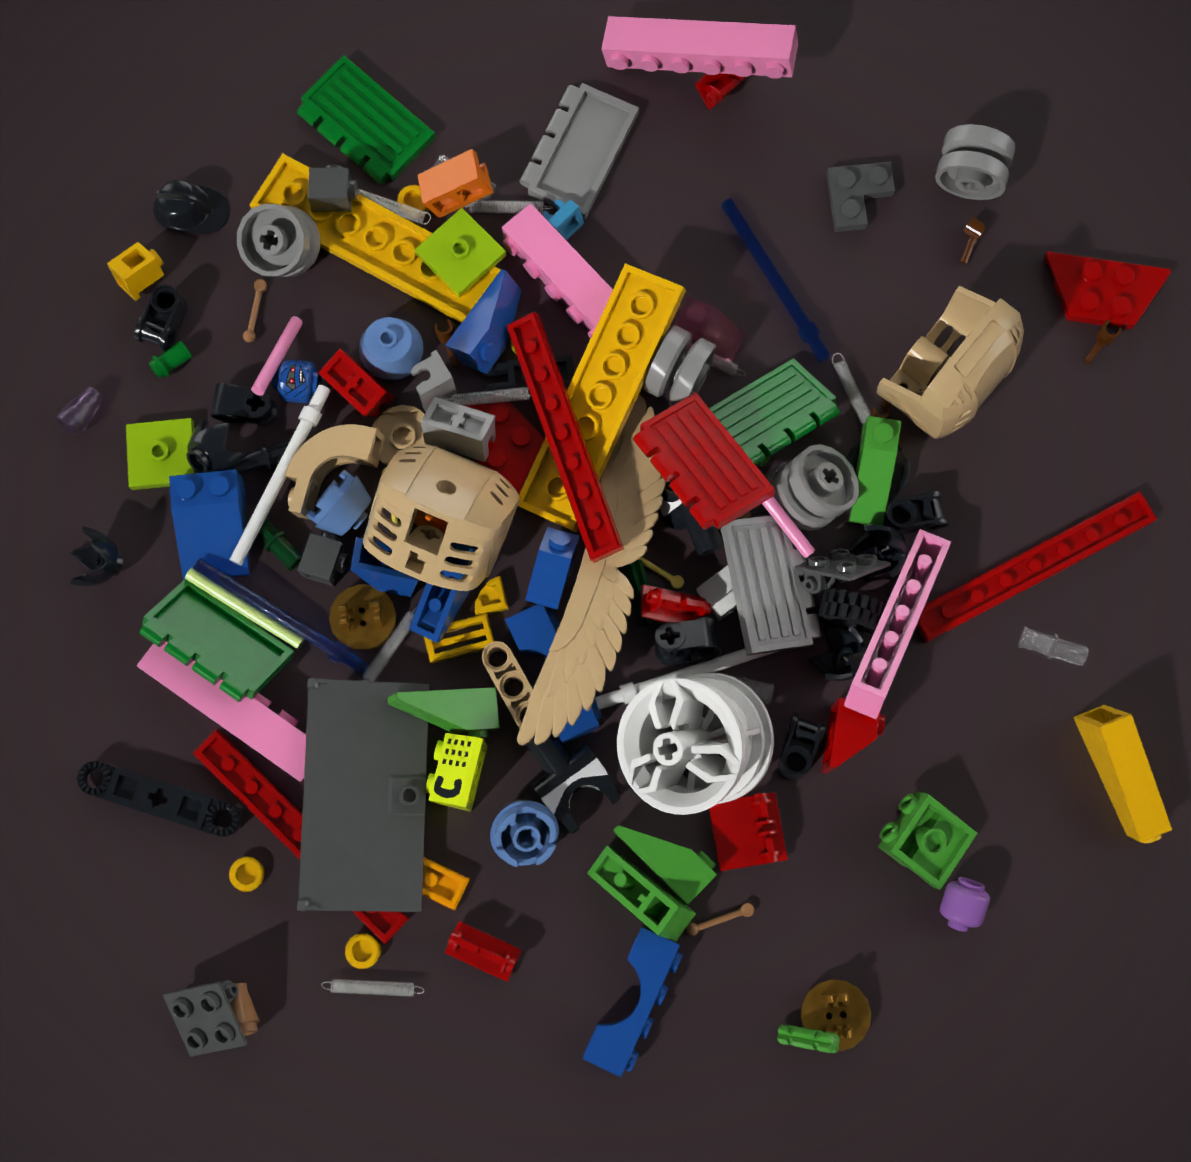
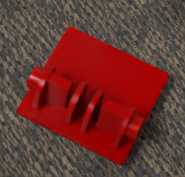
(748, 832)

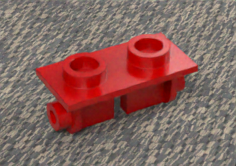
(716, 87)
(671, 605)
(482, 951)

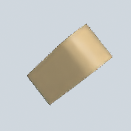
(504, 674)

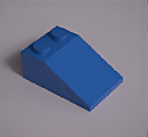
(209, 519)

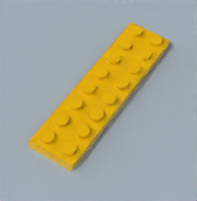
(371, 240)
(607, 382)

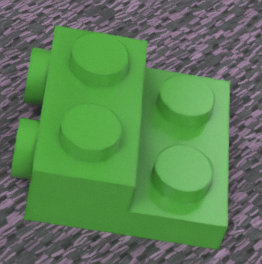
(926, 838)

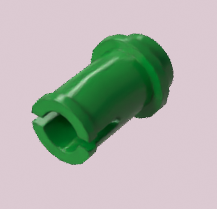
(170, 360)

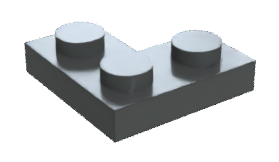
(849, 188)

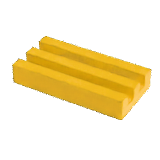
(468, 649)

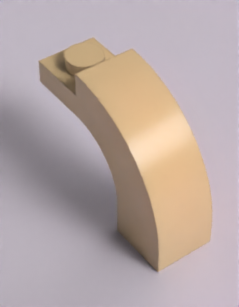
(323, 454)

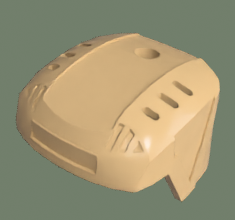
(968, 376)
(454, 489)

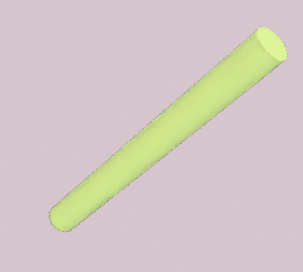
(244, 608)

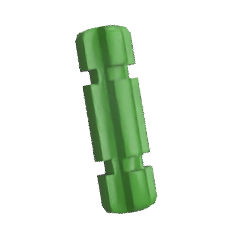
(808, 1038)

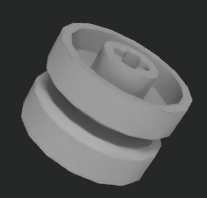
(975, 162)
(278, 240)
(677, 366)
(816, 487)

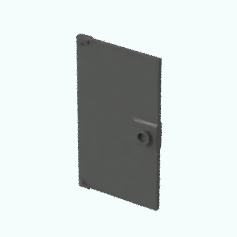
(362, 799)

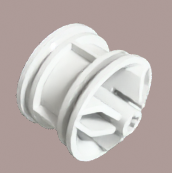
(657, 756)

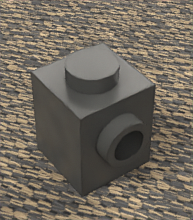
(331, 189)
(323, 558)

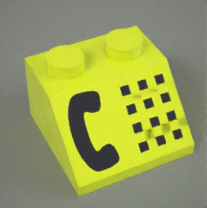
(457, 771)

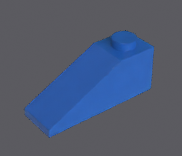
(484, 330)
(440, 605)

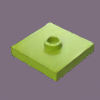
(460, 252)
(157, 452)

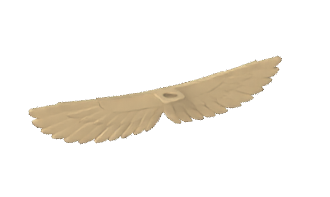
(600, 595)

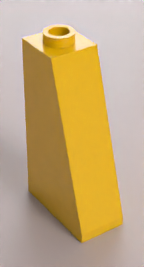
(1124, 771)

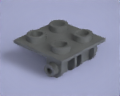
(836, 568)
(206, 1017)

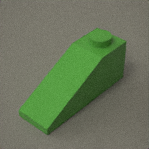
(875, 469)
(454, 710)
(674, 864)
(641, 894)

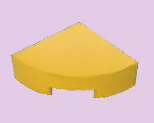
(491, 598)

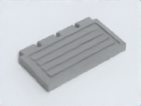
(582, 147)
(768, 587)

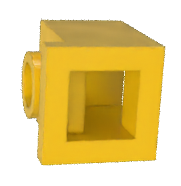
(136, 269)

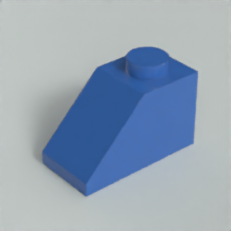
(552, 568)
(378, 574)

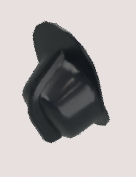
(190, 208)

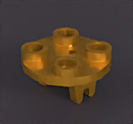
(378, 615)
(834, 997)

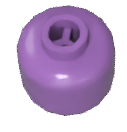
(964, 904)

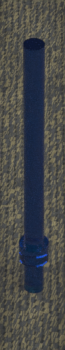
(807, 330)
(335, 651)

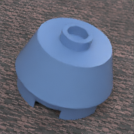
(390, 348)
(341, 505)
(524, 833)

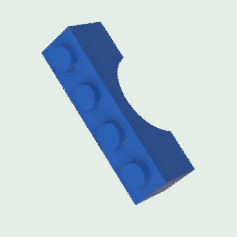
(533, 635)
(614, 1043)

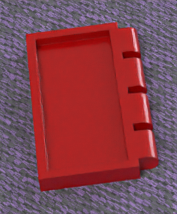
(705, 461)

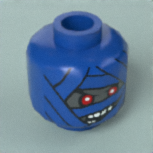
(296, 381)

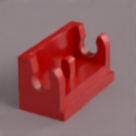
(356, 384)

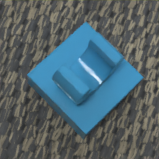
(566, 219)

